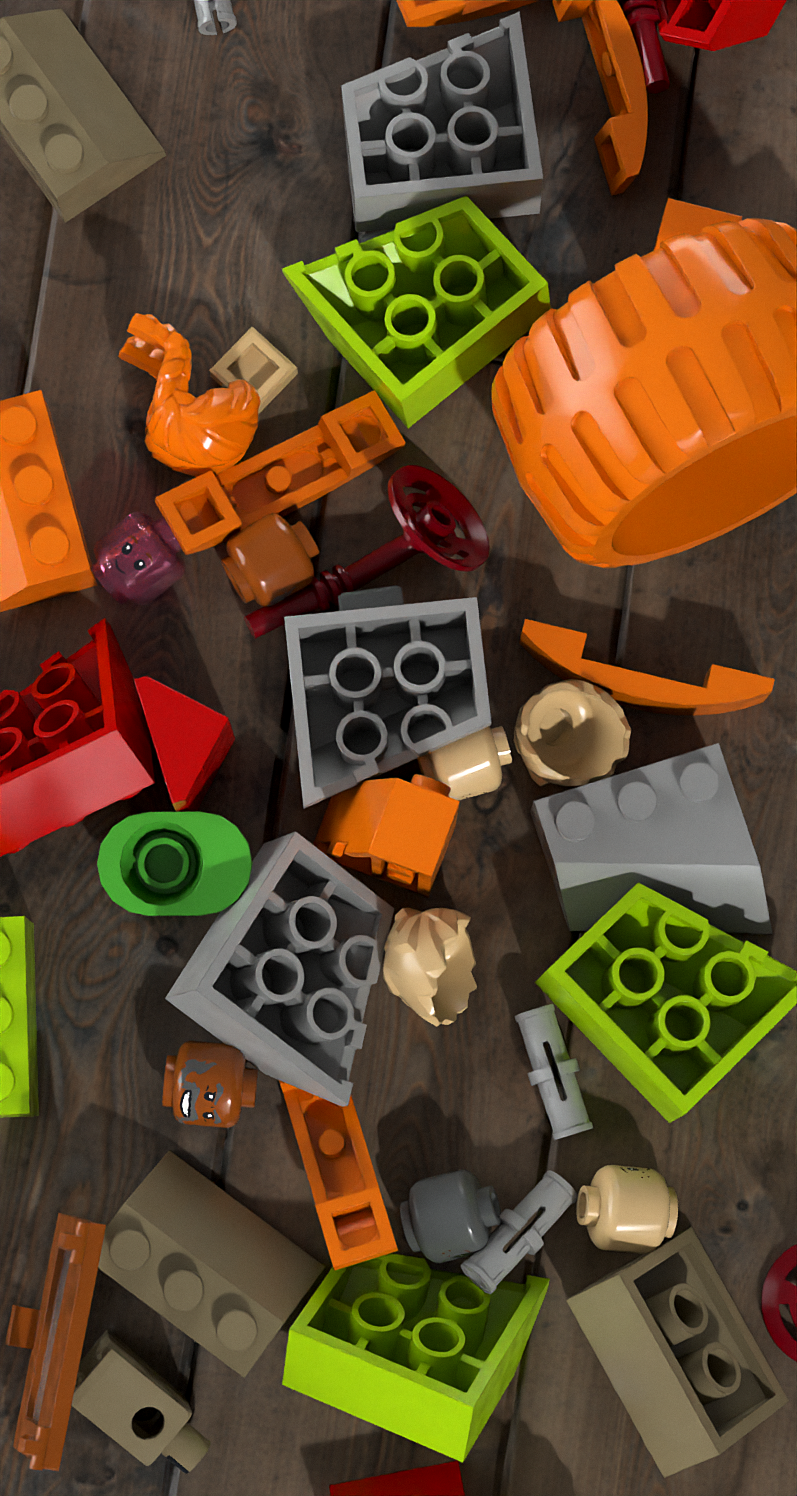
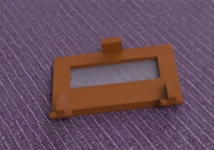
(56, 1340)

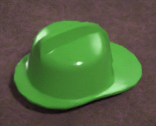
(174, 863)

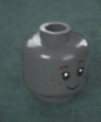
(449, 1215)

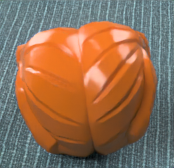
(185, 429)

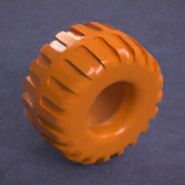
(660, 396)

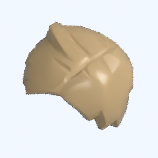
(571, 734)
(430, 962)

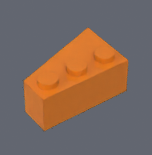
(391, 830)

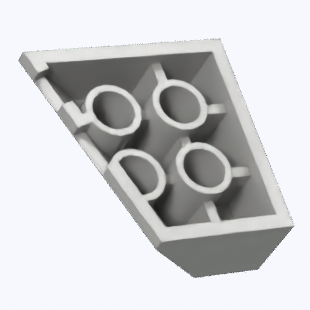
(445, 132)
(382, 688)
(657, 826)
(291, 968)

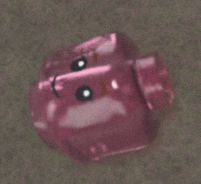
(138, 559)

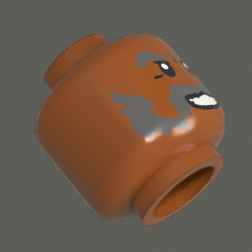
(270, 560)
(208, 1084)

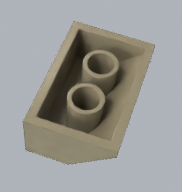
(67, 113)
(206, 1263)
(678, 1353)

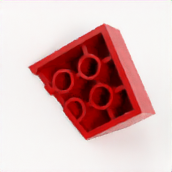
(71, 742)

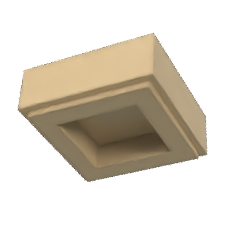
(258, 363)

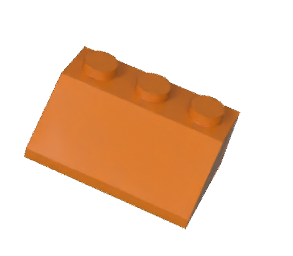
(39, 522)

